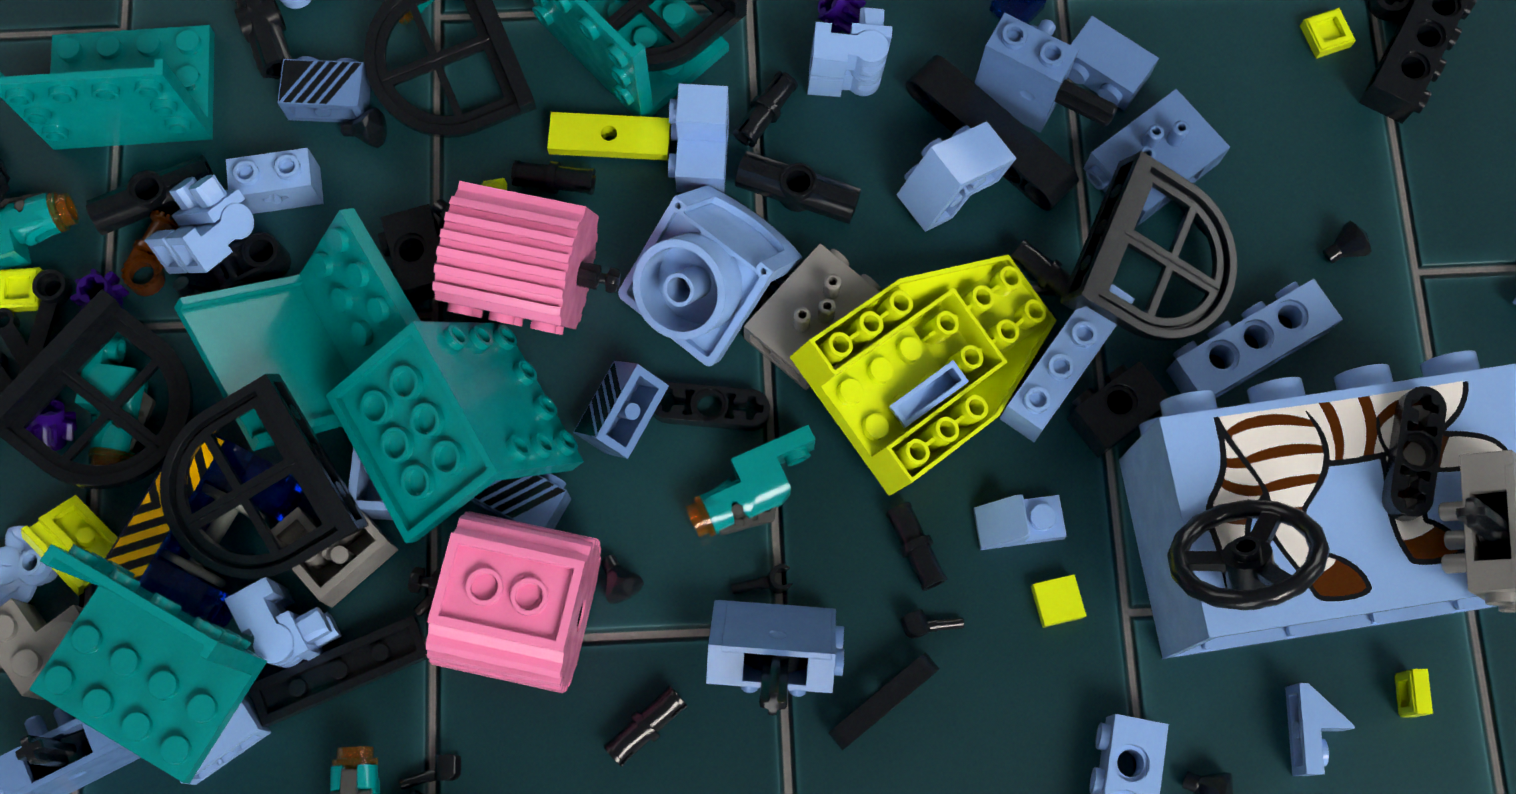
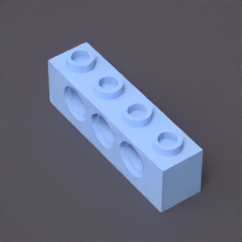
(1303, 305)
(1059, 370)
(1143, 741)

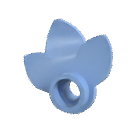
(19, 570)

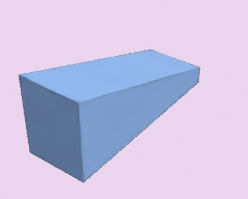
(928, 394)

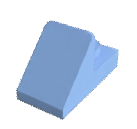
(1019, 521)
(1308, 716)

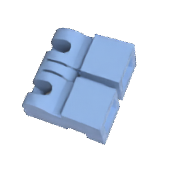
(851, 59)
(209, 224)
(280, 634)

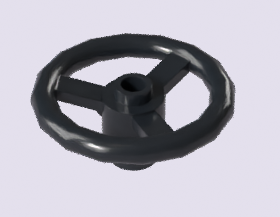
(1248, 560)

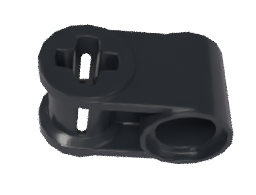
(244, 264)

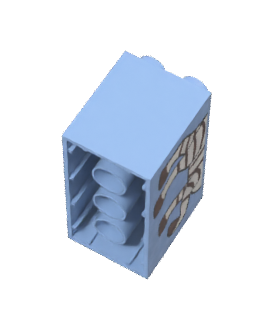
(1329, 461)

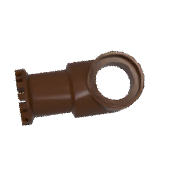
(144, 257)

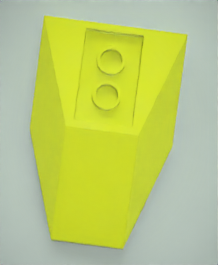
(880, 351)

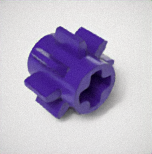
(840, 13)
(93, 283)
(54, 425)

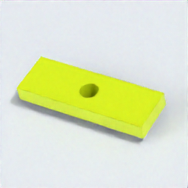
(586, 133)

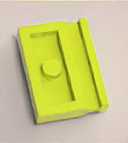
(69, 525)

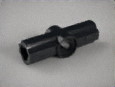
(263, 29)
(773, 178)
(130, 201)

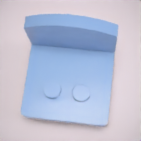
(706, 271)

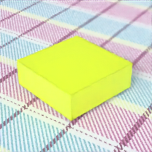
(1327, 33)
(17, 291)
(1058, 601)
(1413, 693)

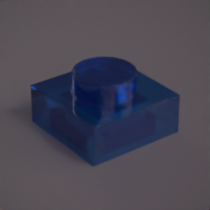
(1021, 9)

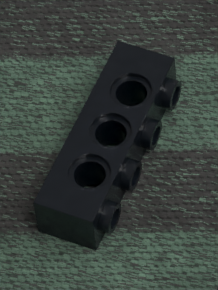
(1389, 88)

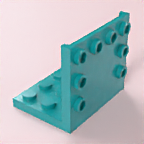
(620, 57)
(120, 88)
(301, 325)
(448, 417)
(145, 668)

